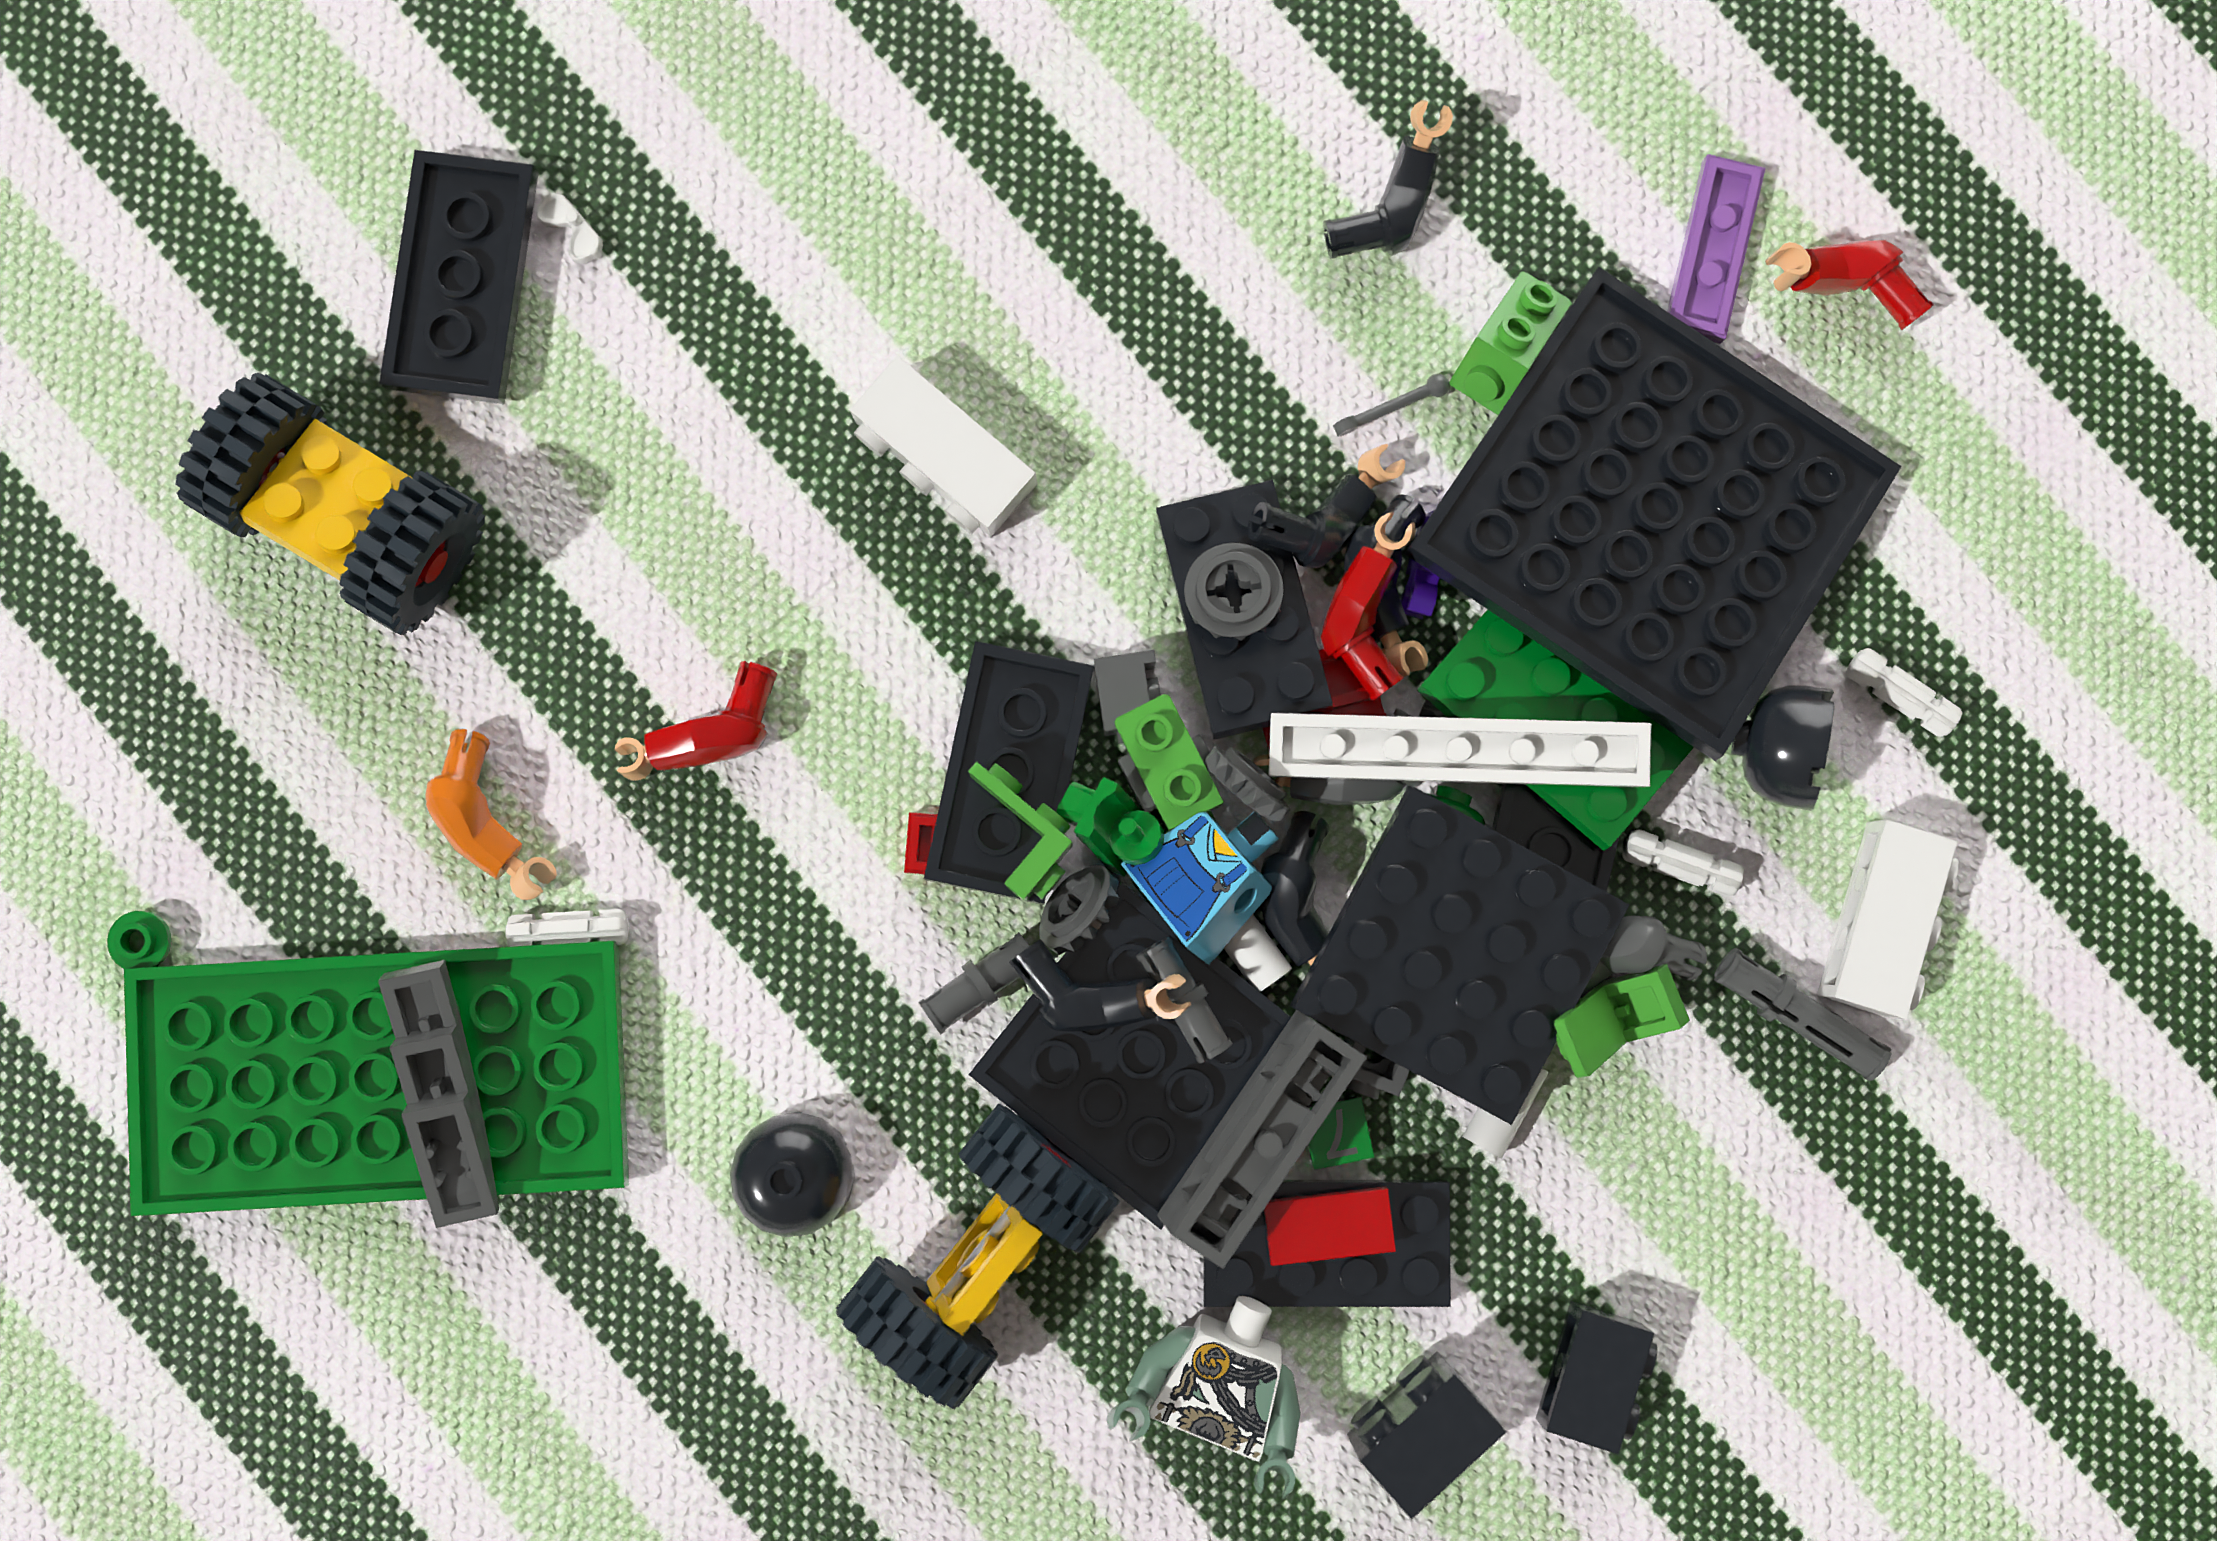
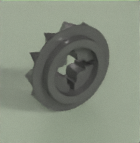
(1253, 571)
(1248, 782)
(1078, 909)

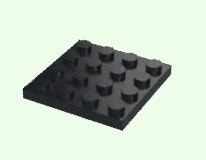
(1459, 954)
(1131, 1094)

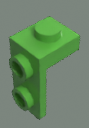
(1510, 342)
(1168, 762)
(1040, 868)
(1619, 1013)

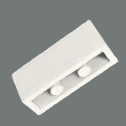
(942, 448)
(1889, 919)

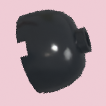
(1786, 744)
(792, 1174)

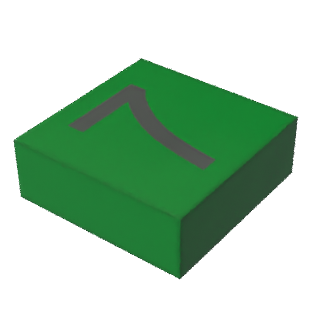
(1341, 1136)

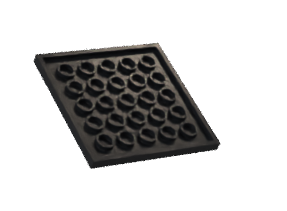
(1655, 513)

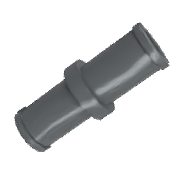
(974, 986)
(1198, 1021)

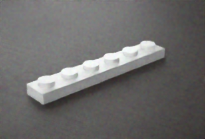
(1460, 750)

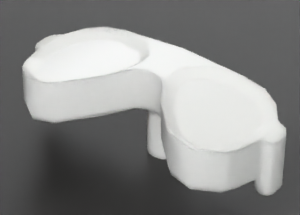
(558, 212)

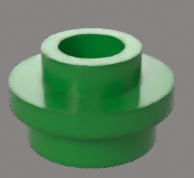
(156, 936)

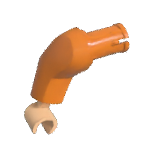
(467, 824)

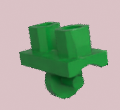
(1111, 825)

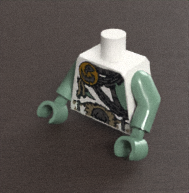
(1222, 1388)

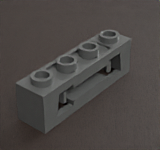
(1259, 1138)

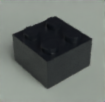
(1423, 1433)

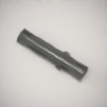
(1782, 1001)

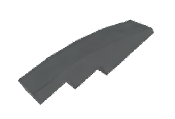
(440, 1094)

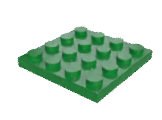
(1511, 676)

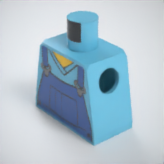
(1207, 880)

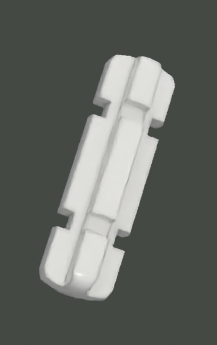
(1904, 692)
(1683, 862)
(567, 928)

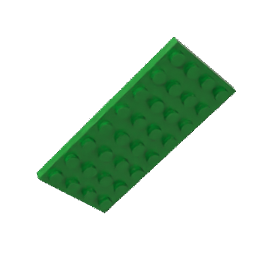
(287, 1093)

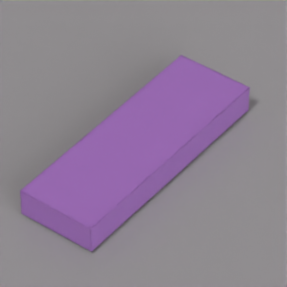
(1715, 245)

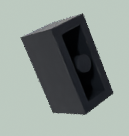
(1597, 1378)

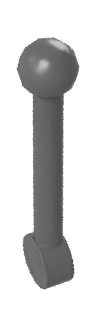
(1436, 385)

